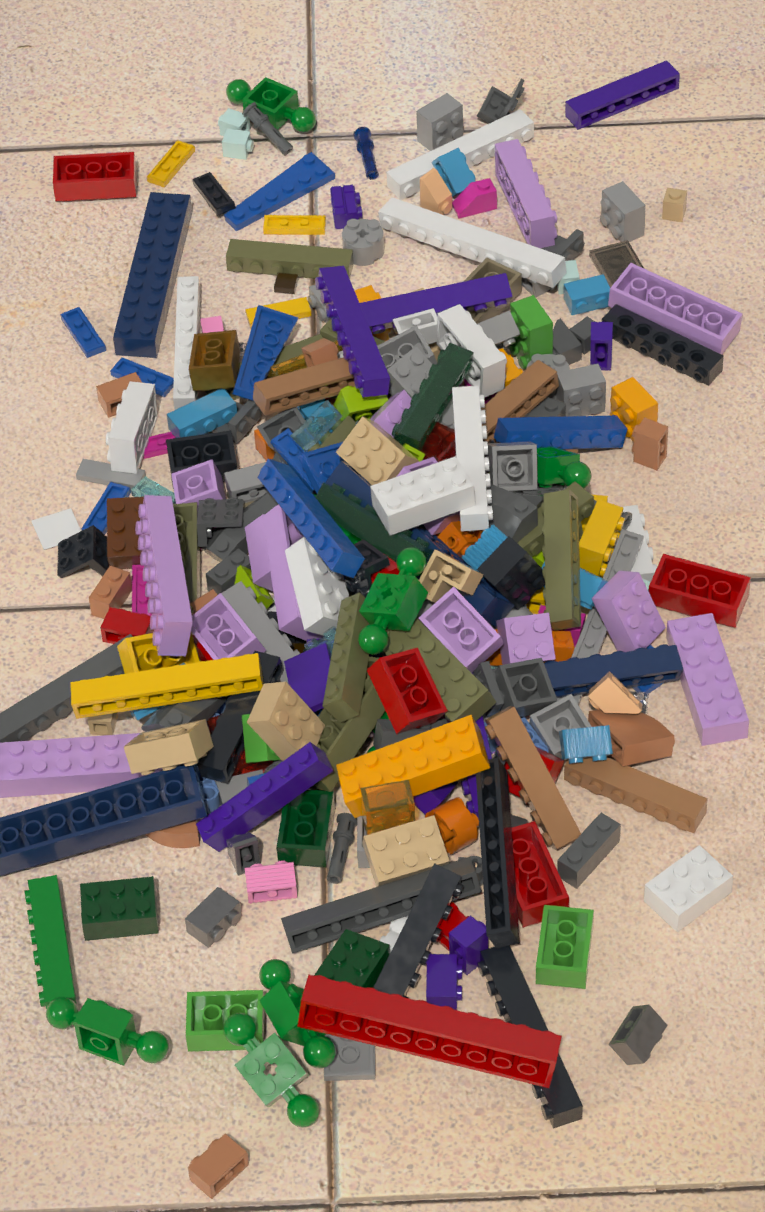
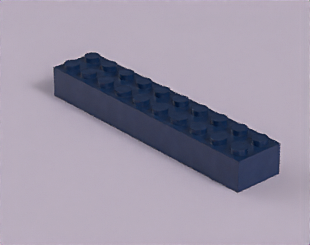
(153, 275)
(486, 598)
(100, 818)

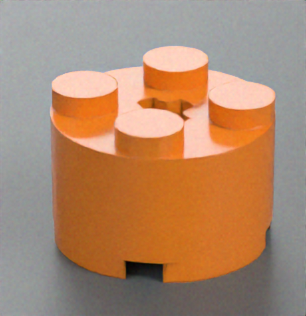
(455, 824)

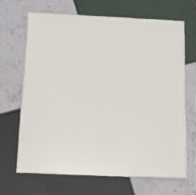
(55, 528)

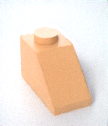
(435, 193)
(613, 696)

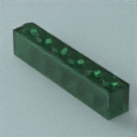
(433, 396)
(366, 524)

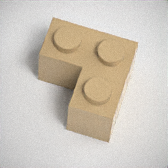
(446, 572)

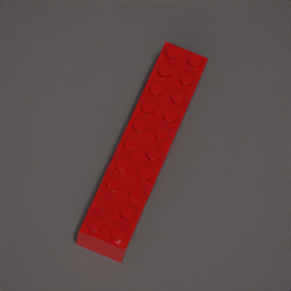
(429, 1030)

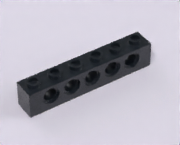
(664, 345)

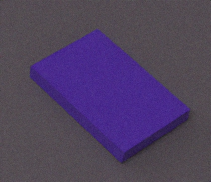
(309, 674)

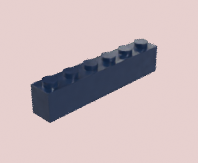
(631, 668)

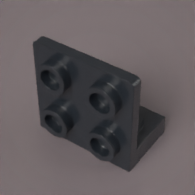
(83, 549)
(373, 563)

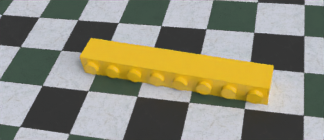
(166, 686)

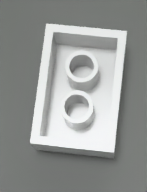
(688, 888)

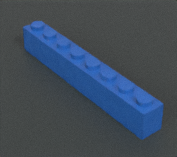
(311, 518)

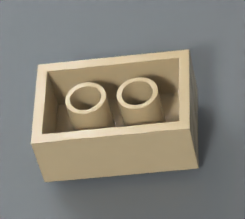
(374, 452)
(284, 720)
(168, 747)
(404, 850)

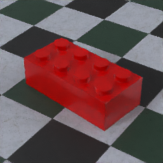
(94, 176)
(699, 589)
(535, 875)

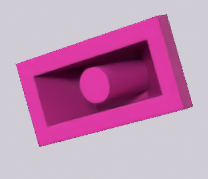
(476, 199)

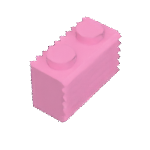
(271, 882)

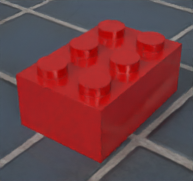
(406, 690)

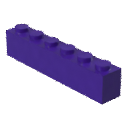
(622, 94)
(265, 796)

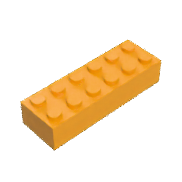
(424, 759)

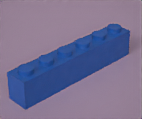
(563, 431)

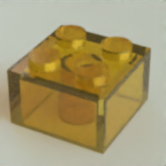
(387, 806)

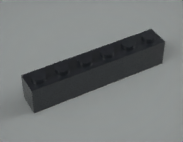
(228, 733)
(419, 931)

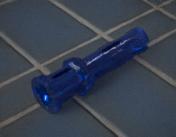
(365, 147)

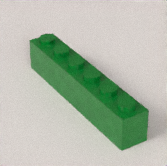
(51, 939)

